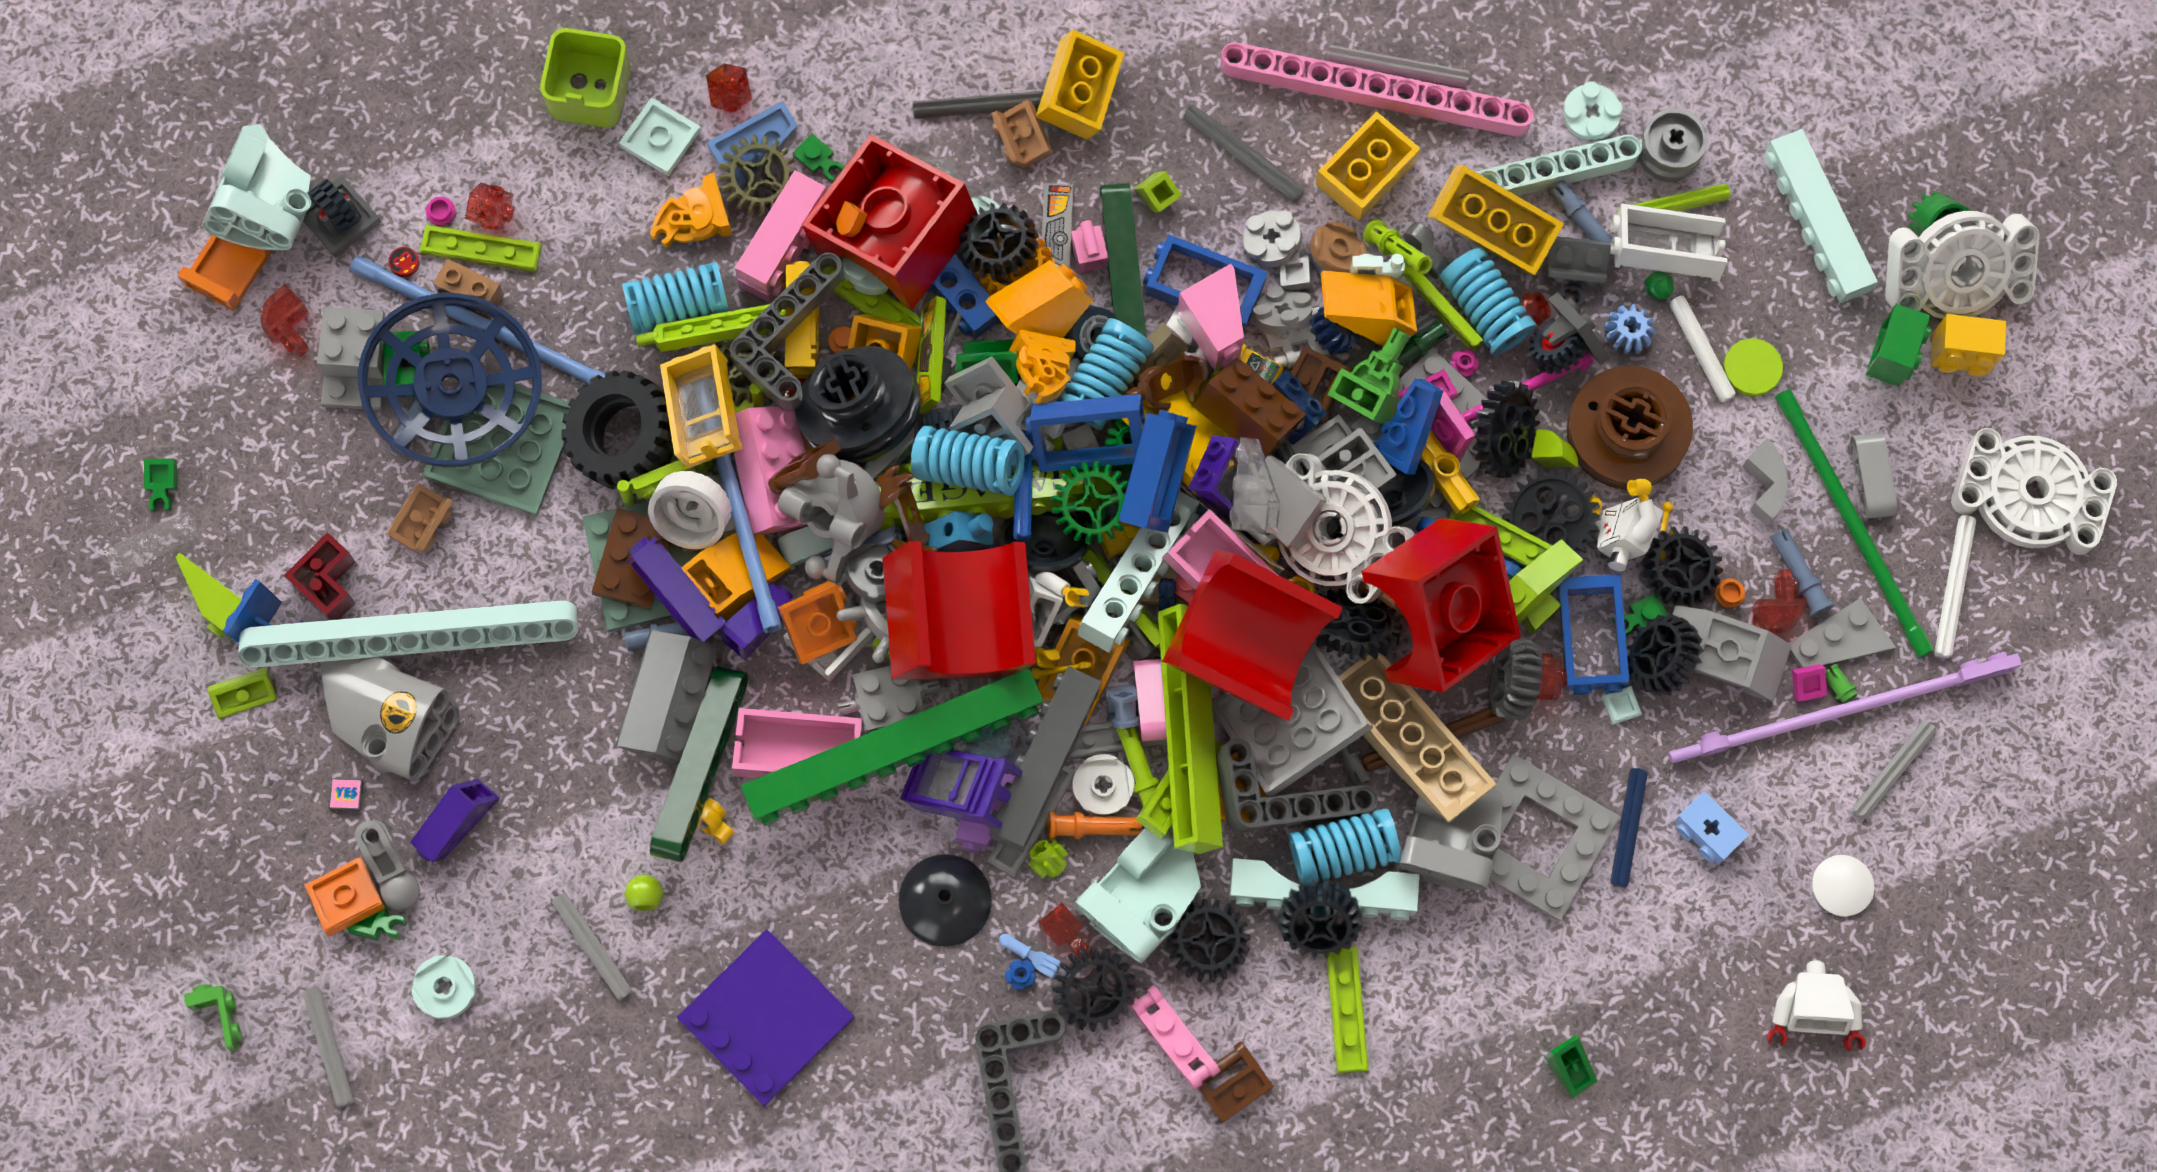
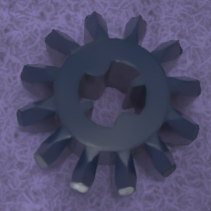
(1332, 335)

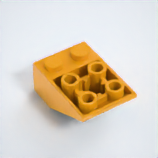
(1368, 304)
(724, 577)

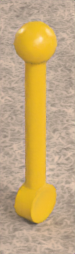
(1667, 507)
(1037, 672)

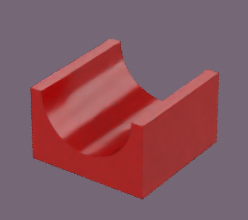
(909, 219)
(1454, 599)
(958, 612)
(1248, 632)

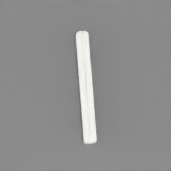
(1955, 586)

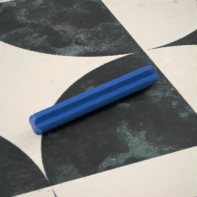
(1023, 499)

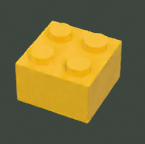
(1968, 344)

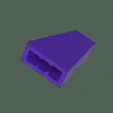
(744, 630)
(453, 819)

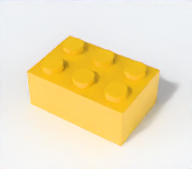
(1080, 84)
(1367, 166)

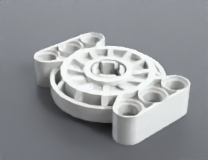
(1983, 280)
(2017, 515)
(1361, 529)

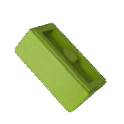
(242, 693)

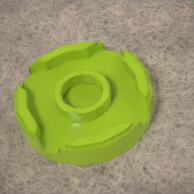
(1753, 367)

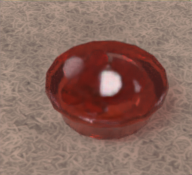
(1536, 307)

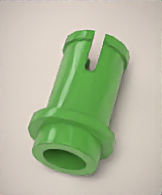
(1840, 684)

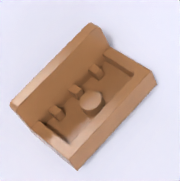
(1022, 134)
(419, 519)

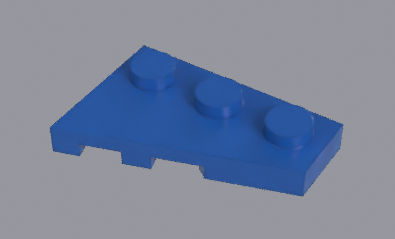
(1409, 428)

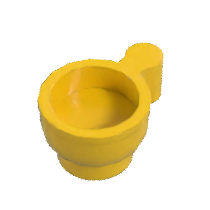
(712, 816)

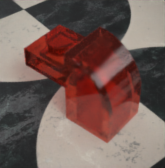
(279, 317)
(1782, 612)

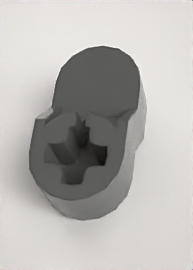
(1422, 239)

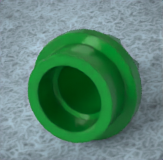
(1659, 285)

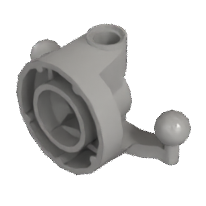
(836, 506)

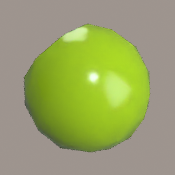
(643, 893)

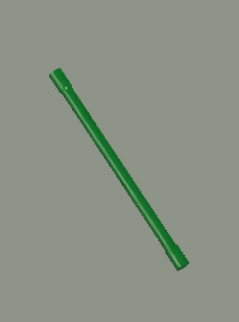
(1913, 631)

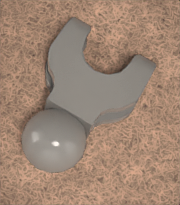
(398, 888)

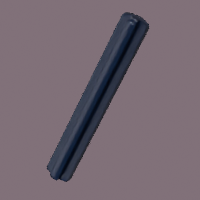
(1628, 827)

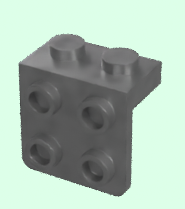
(1083, 577)

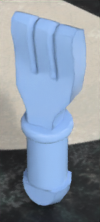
(1042, 962)

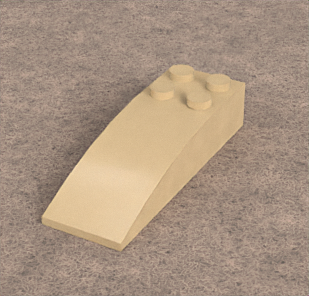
(1415, 740)

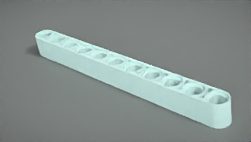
(407, 634)

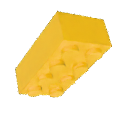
(1495, 219)

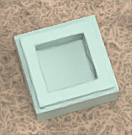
(1621, 705)

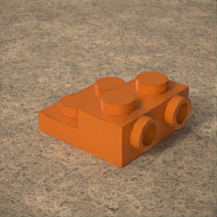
(814, 622)

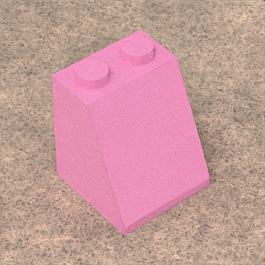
(1214, 316)

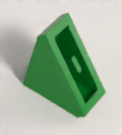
(1572, 1066)

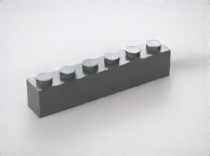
(1045, 757)

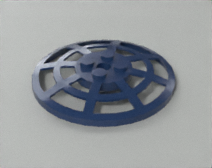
(449, 363)

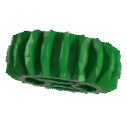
(1066, 507)

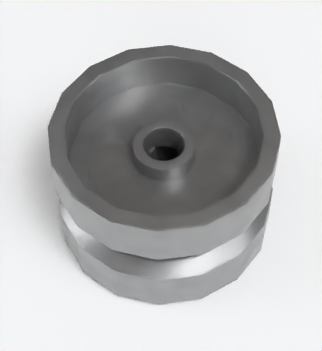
(1672, 145)

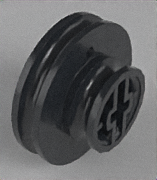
(875, 419)

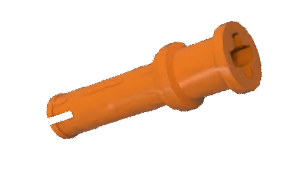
(1079, 825)

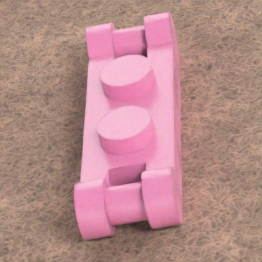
(1174, 1038)

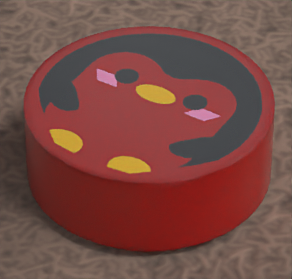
(404, 262)

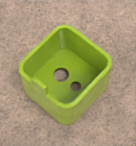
(595, 57)

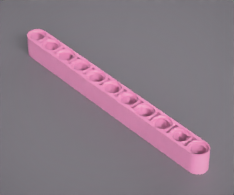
(1389, 84)

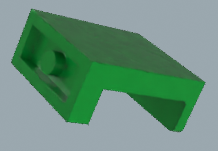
(998, 349)

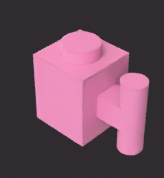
(1089, 247)

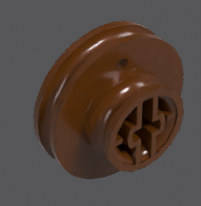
(1611, 448)

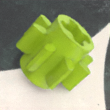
(1048, 858)

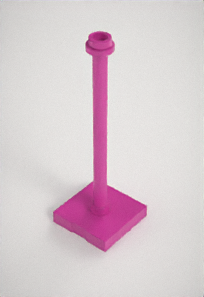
(1453, 428)

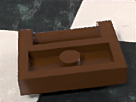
(1310, 371)
(801, 467)
(1238, 1090)

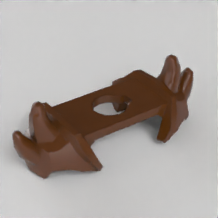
(1187, 375)
(897, 490)

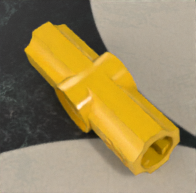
(1453, 484)

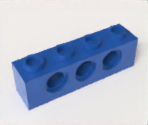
(980, 317)

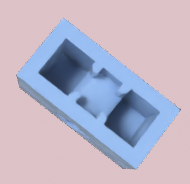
(1726, 832)

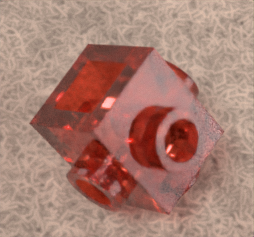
(728, 87)
(489, 206)

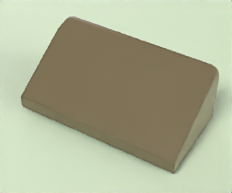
(1167, 348)

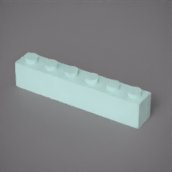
(1820, 216)

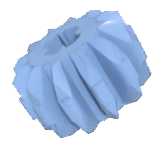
(1640, 326)

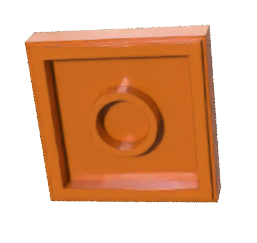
(344, 896)

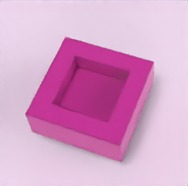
(1809, 682)

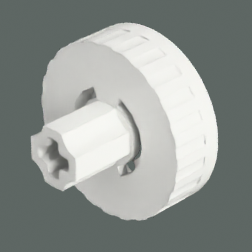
(697, 498)

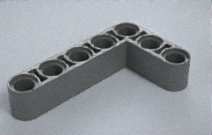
(782, 328)
(1285, 804)
(1003, 1084)

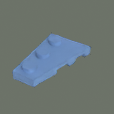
(774, 122)

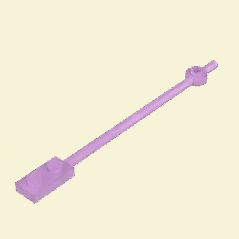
(1969, 673)

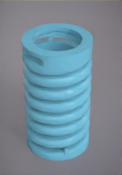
(675, 298)
(1488, 298)
(1116, 370)
(967, 471)
(1337, 833)

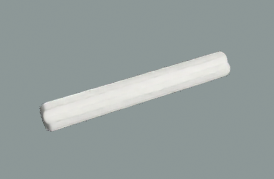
(1702, 349)

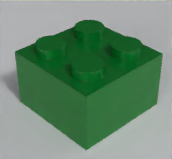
(1899, 345)

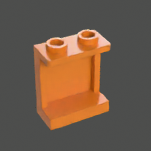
(224, 271)

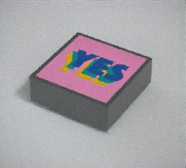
(346, 794)

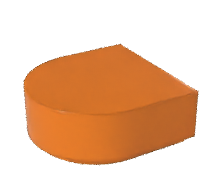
(850, 220)

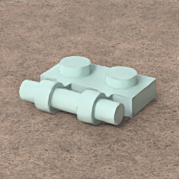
(1375, 266)

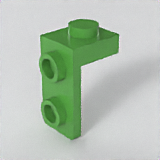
(207, 996)

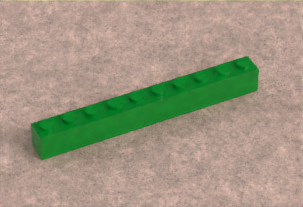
(891, 747)

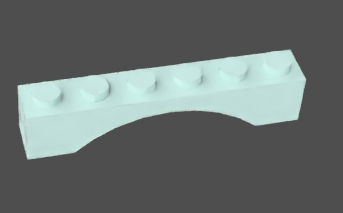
(1258, 882)

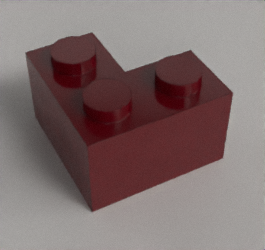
(317, 575)

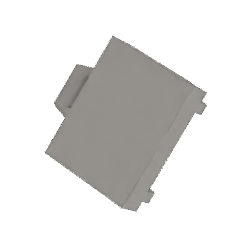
(1298, 506)

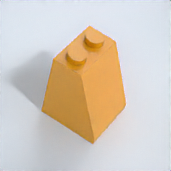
(1042, 301)

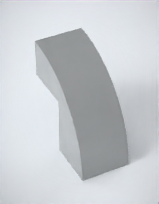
(1770, 470)

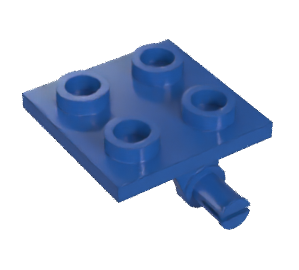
(254, 610)

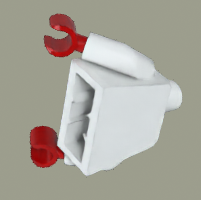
(1818, 1005)

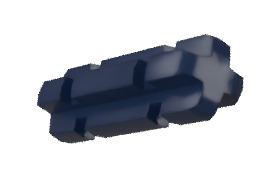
(1166, 589)

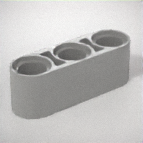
(1874, 474)

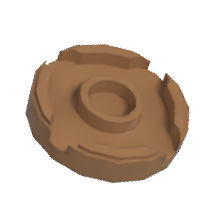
(1335, 245)

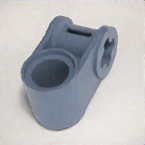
(1122, 706)

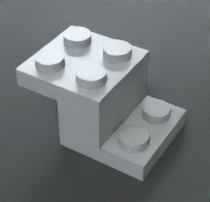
(339, 354)
(988, 403)
(1346, 451)

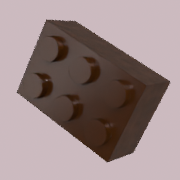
(1249, 407)

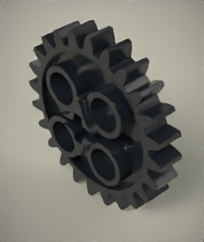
(1505, 429)
(1527, 504)
(1360, 628)

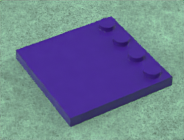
(765, 1017)

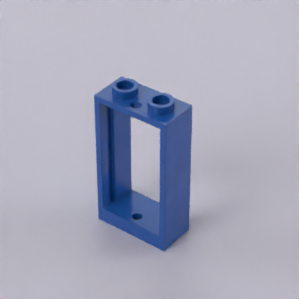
(1171, 295)
(1083, 411)
(1158, 471)
(1586, 586)

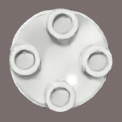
(1843, 885)

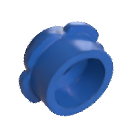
(1017, 982)

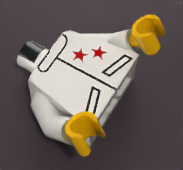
(1627, 527)
(1045, 599)

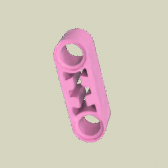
(1150, 699)

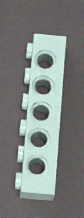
(1106, 631)

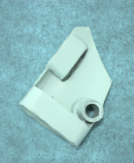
(257, 195)
(1146, 881)

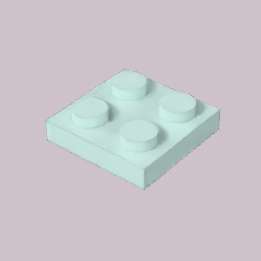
(659, 136)

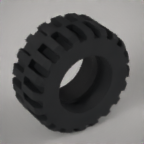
(593, 411)

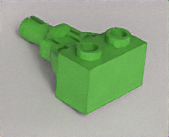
(1373, 382)

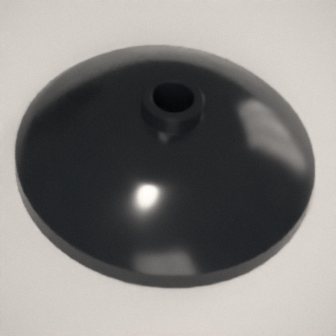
(1408, 493)
(1048, 545)
(948, 921)

